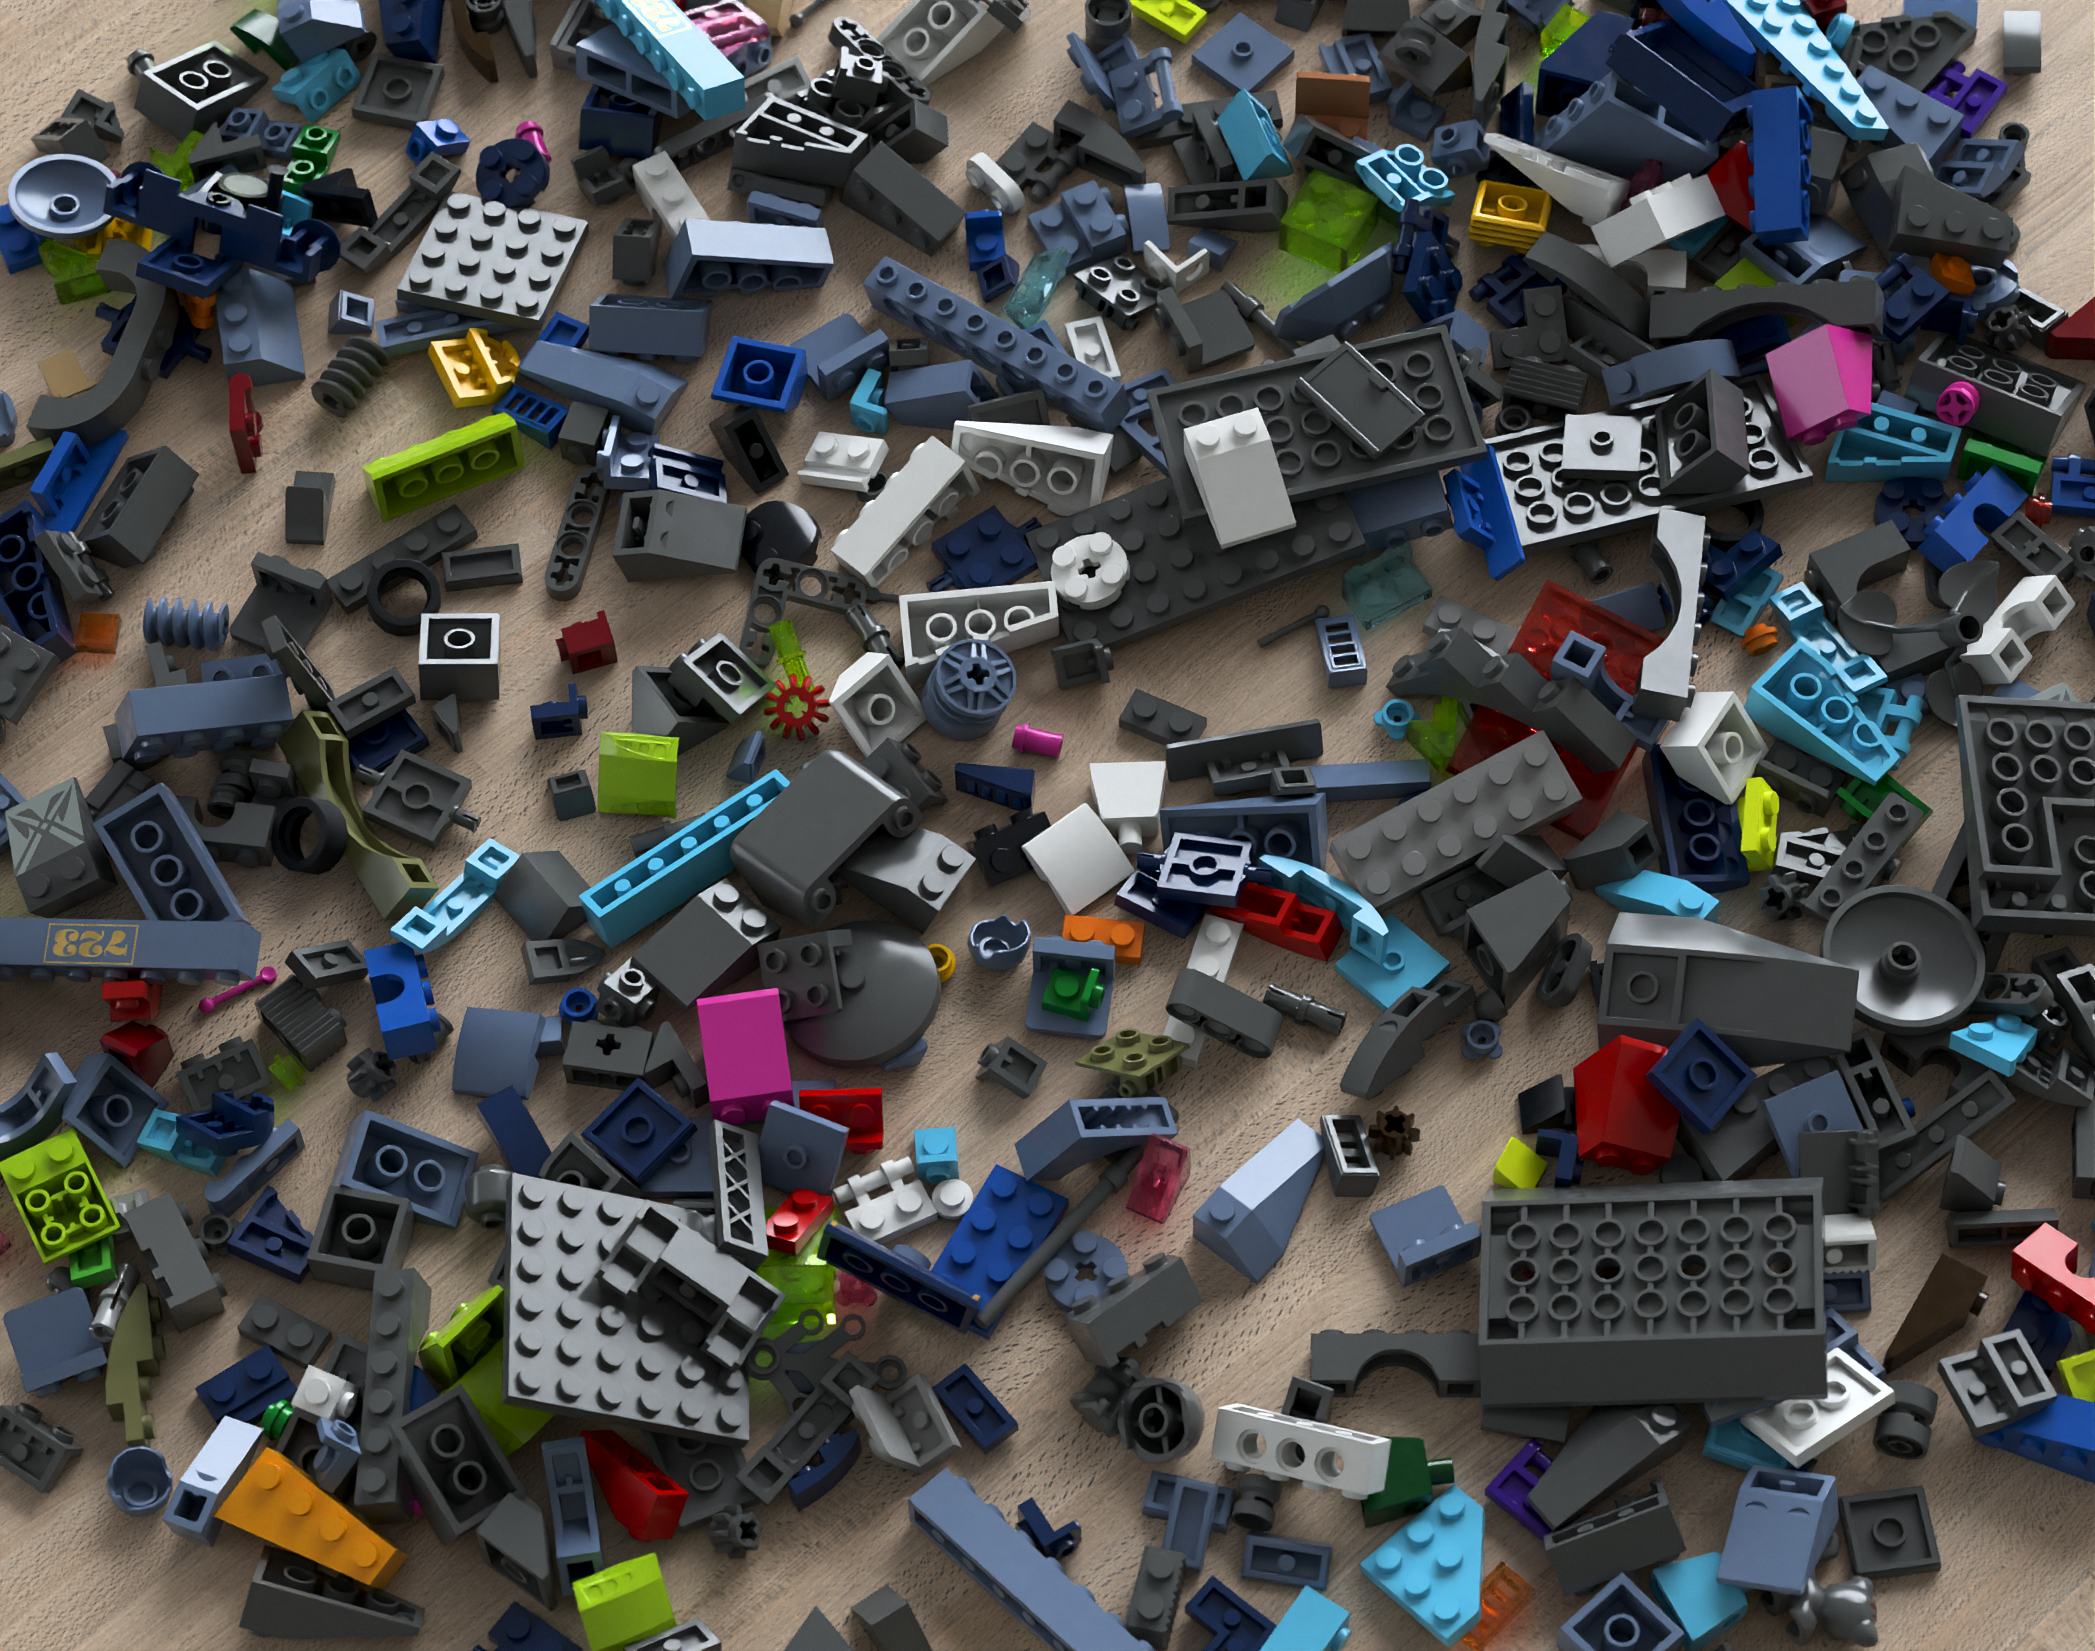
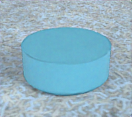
(1839, 31)

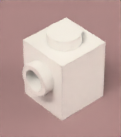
(326, 1395)

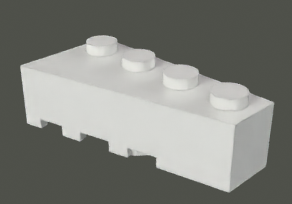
(905, 512)

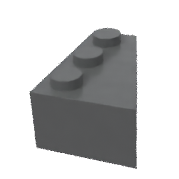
(901, 200)
(1132, 1309)

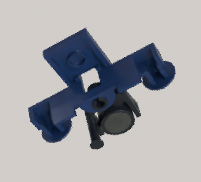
(230, 205)

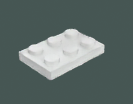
(1810, 1426)

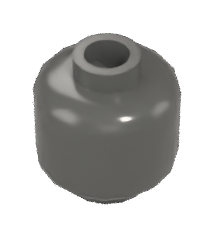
(487, 1195)

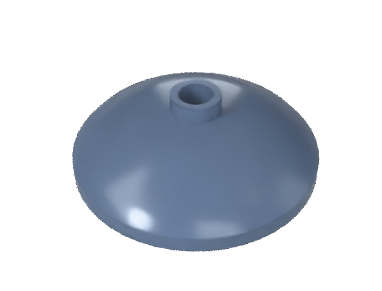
(61, 196)

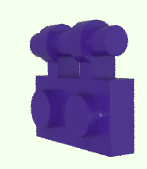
(1975, 97)

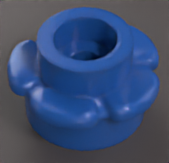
(578, 998)

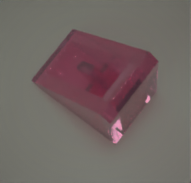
(1160, 1178)

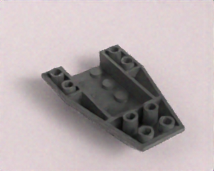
(1750, 991)

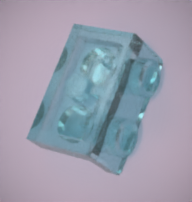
(1037, 286)
(1385, 586)

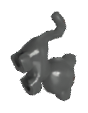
(1841, 1608)

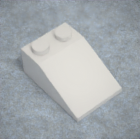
(939, 35)
(1238, 477)

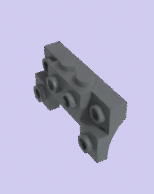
(695, 1275)

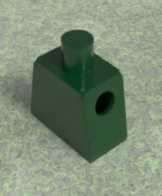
(1406, 1482)

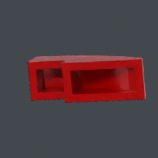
(1284, 921)

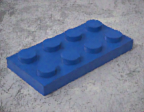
(999, 1236)

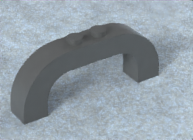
(133, 365)

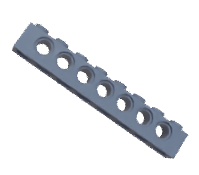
(997, 345)

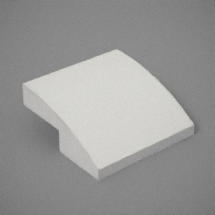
(1078, 859)

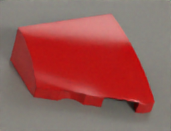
(1731, 186)

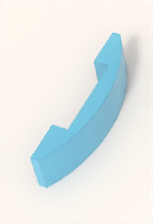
(1803, 619)
(1325, 891)
(459, 902)

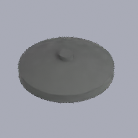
(1912, 955)
(886, 997)

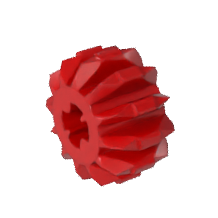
(788, 717)

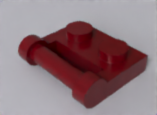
(244, 423)

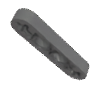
(902, 84)
(719, 133)
(576, 534)

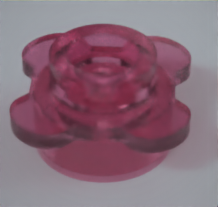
(849, 1295)

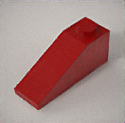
(634, 1487)

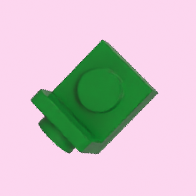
(1073, 994)

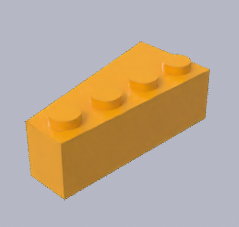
(293, 1512)

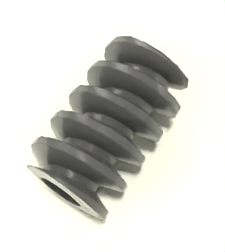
(349, 375)

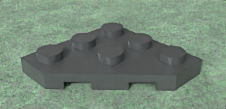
(1913, 47)

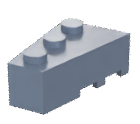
(1911, 116)

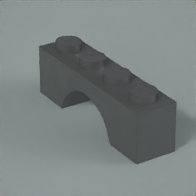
(1444, 1359)

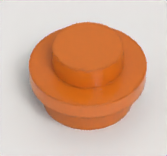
(1759, 639)

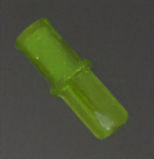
(789, 650)

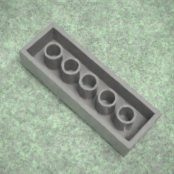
(1456, 822)

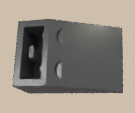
(677, 536)

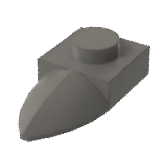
(558, 959)

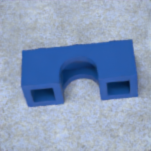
(1988, 503)
(402, 1000)

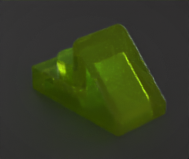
(178, 164)
(73, 272)
(1436, 738)

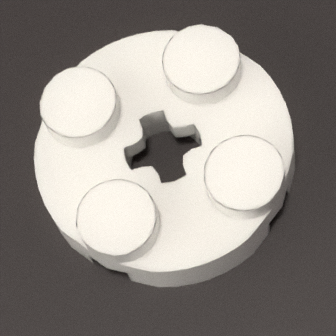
(1087, 551)

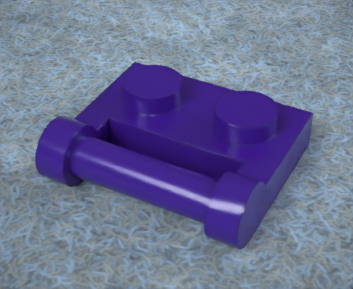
(1515, 1483)

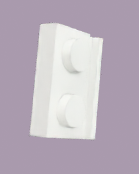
(843, 461)

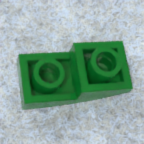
(311, 156)

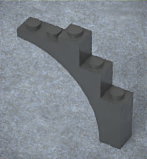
(1509, 684)

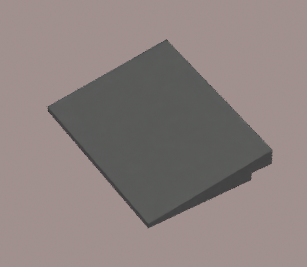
(2029, 813)

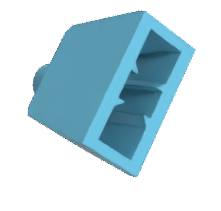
(1696, 1601)

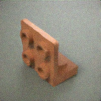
(1335, 101)

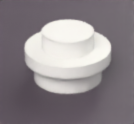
(952, 1198)

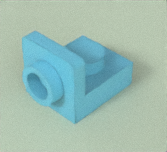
(868, 403)
(936, 1154)

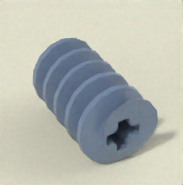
(185, 626)

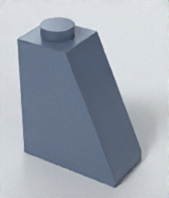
(936, 394)

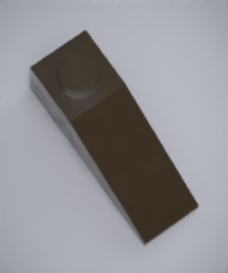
(1939, 1311)

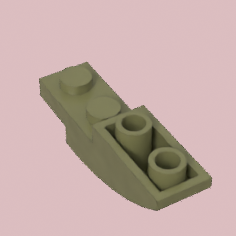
(132, 1362)

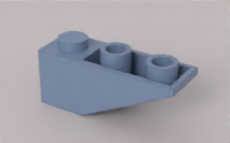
(211, 1481)

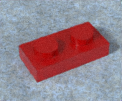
(797, 1220)

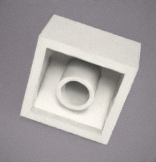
(1715, 745)

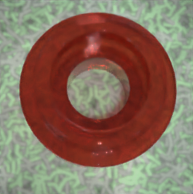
(2038, 509)

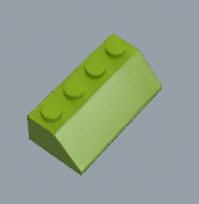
(444, 466)

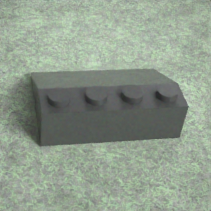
(2018, 397)

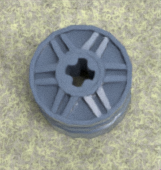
(968, 689)

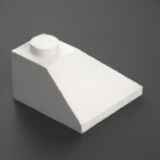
(876, 702)

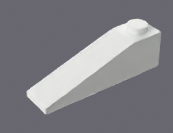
(1574, 185)
(1047, 462)

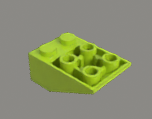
(59, 1196)

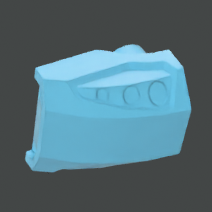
(1402, 176)

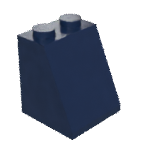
(1578, 62)

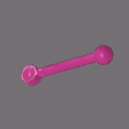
(266, 976)

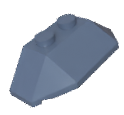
(1341, 302)

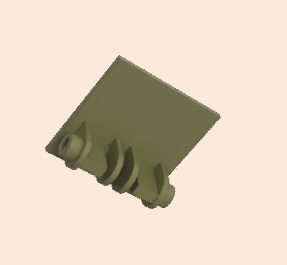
(1137, 1058)

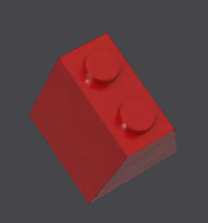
(1620, 1112)

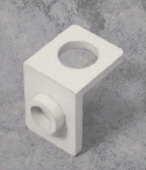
(1172, 275)

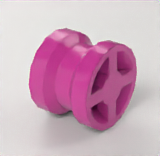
(1952, 410)

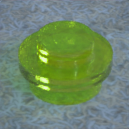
(288, 1071)

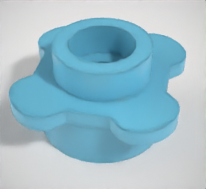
(1396, 709)

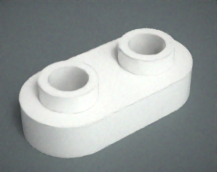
(995, 183)

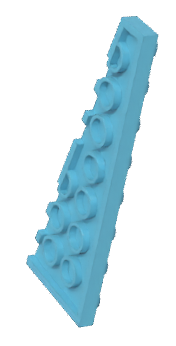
(1802, 48)

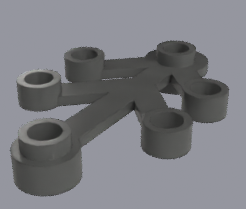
(815, 1362)

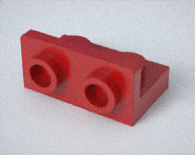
(852, 1108)

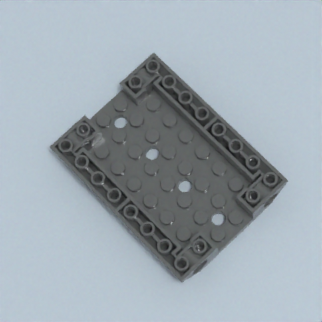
(1652, 1327)

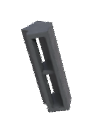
(1996, 1219)

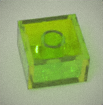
(1329, 222)

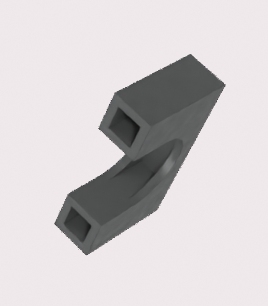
(1862, 560)

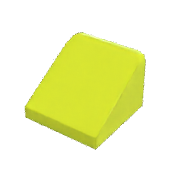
(1519, 1166)

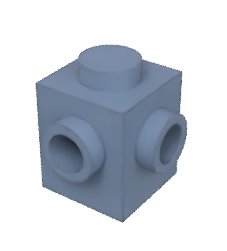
(1460, 149)

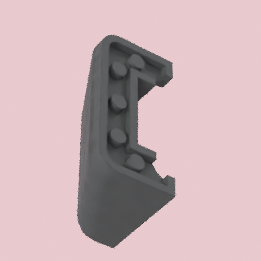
(813, 830)

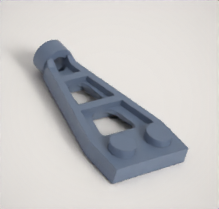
(1140, 410)

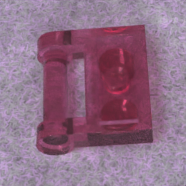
(728, 23)

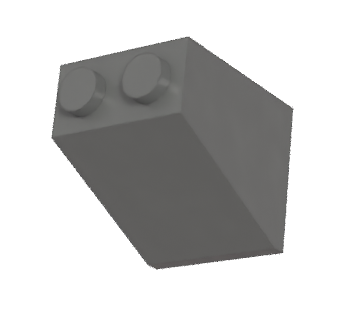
(1516, 933)

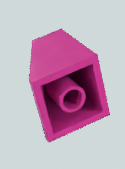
(1822, 382)
(744, 1054)

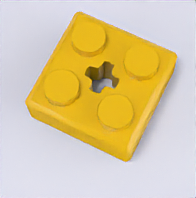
(1509, 215)

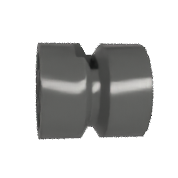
(1107, 23)
(1904, 1426)

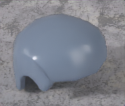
(999, 943)
(139, 1481)

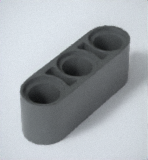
(1224, 1013)

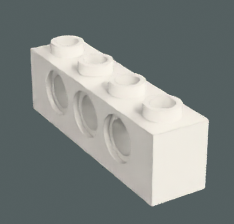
(1362, 1453)

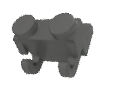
(1104, 1393)

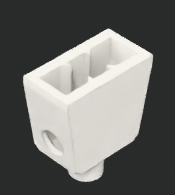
(1128, 800)

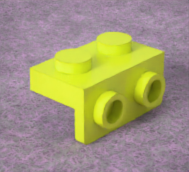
(1758, 824)

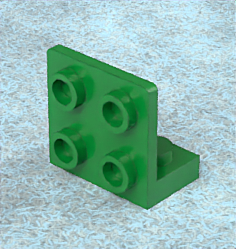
(1983, 453)

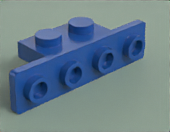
(74, 478)
(1485, 514)

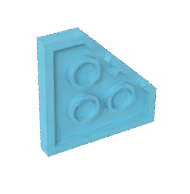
(1436, 1566)

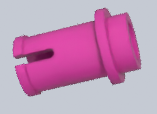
(533, 132)
(1037, 741)

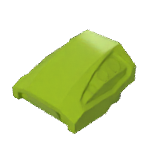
(637, 774)
(508, 1424)
(624, 1604)

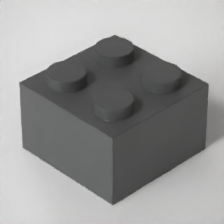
(360, 1236)

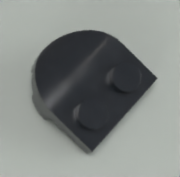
(780, 532)

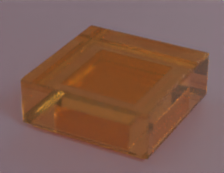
(98, 633)

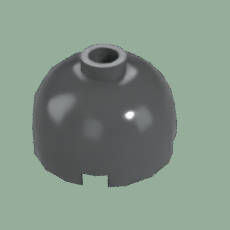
(1161, 1419)

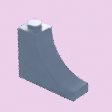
(1089, 1130)

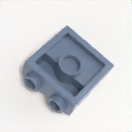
(1082, 226)

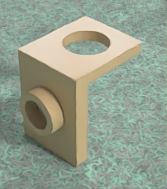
(65, 375)

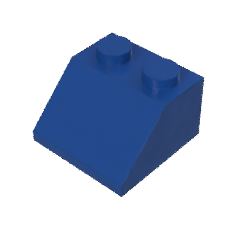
(761, 375)

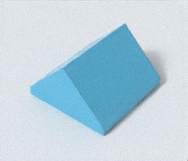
(1253, 139)

